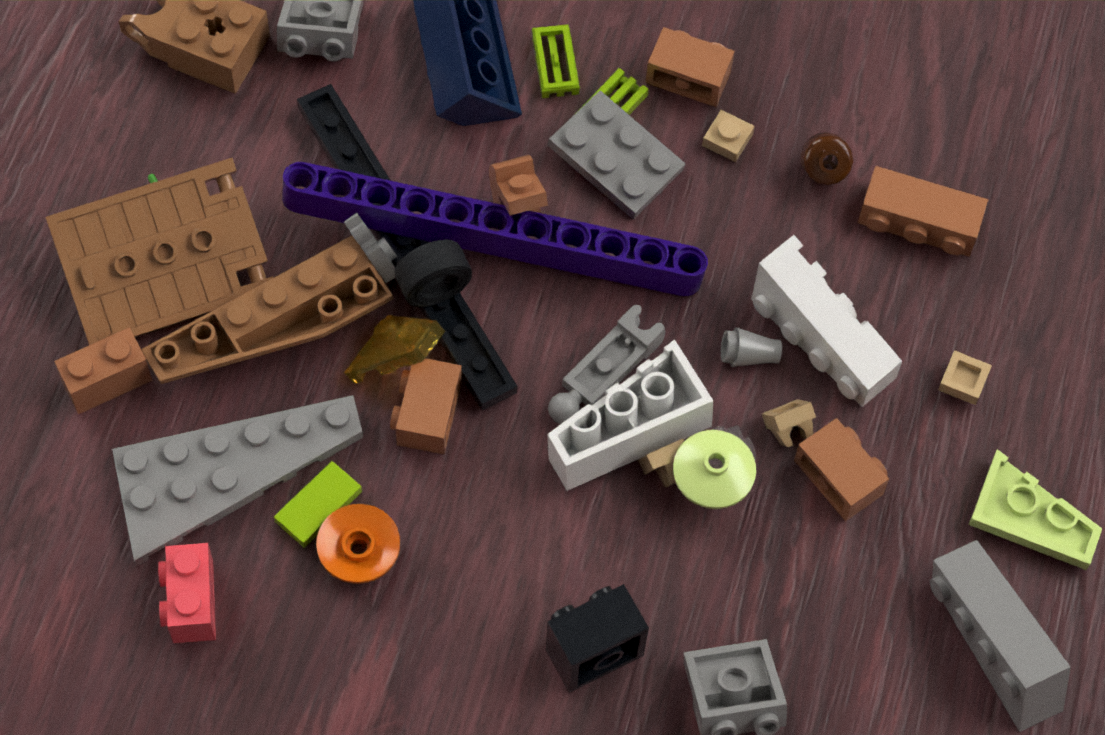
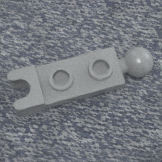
(606, 364)

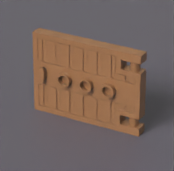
(159, 252)

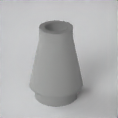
(747, 348)

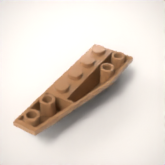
(276, 315)

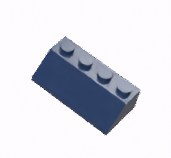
(467, 61)

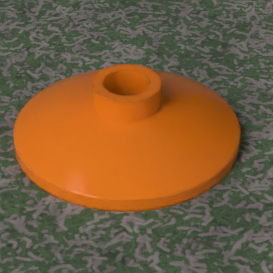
(354, 526)

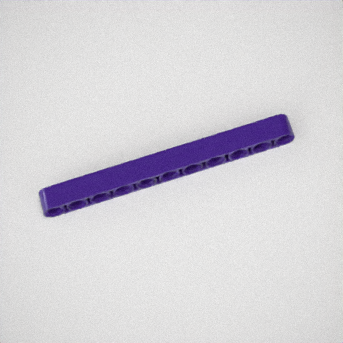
(508, 242)

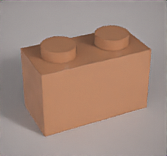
(689, 66)
(103, 370)
(427, 405)
(842, 468)

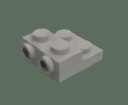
(319, 28)
(736, 689)

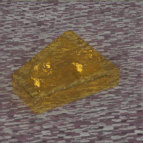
(395, 344)

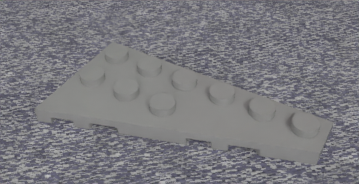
(210, 472)

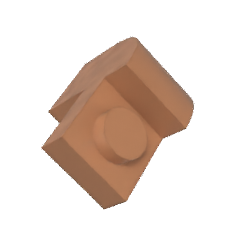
(517, 186)

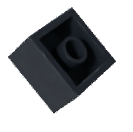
(596, 637)

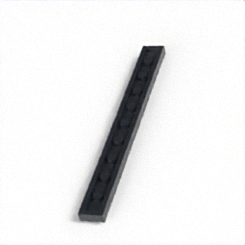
(463, 335)

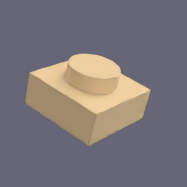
(728, 135)
(964, 377)

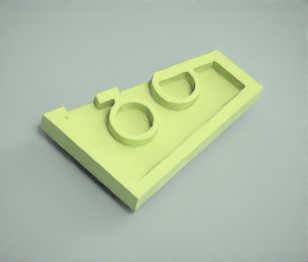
(1028, 515)

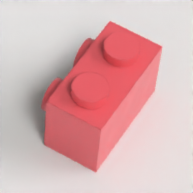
(189, 592)

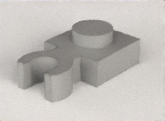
(378, 252)

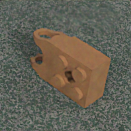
(203, 38)

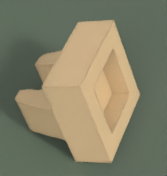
(783, 418)
(662, 462)

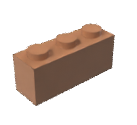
(922, 211)

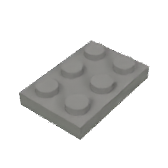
(616, 154)

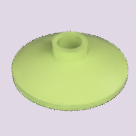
(712, 486)

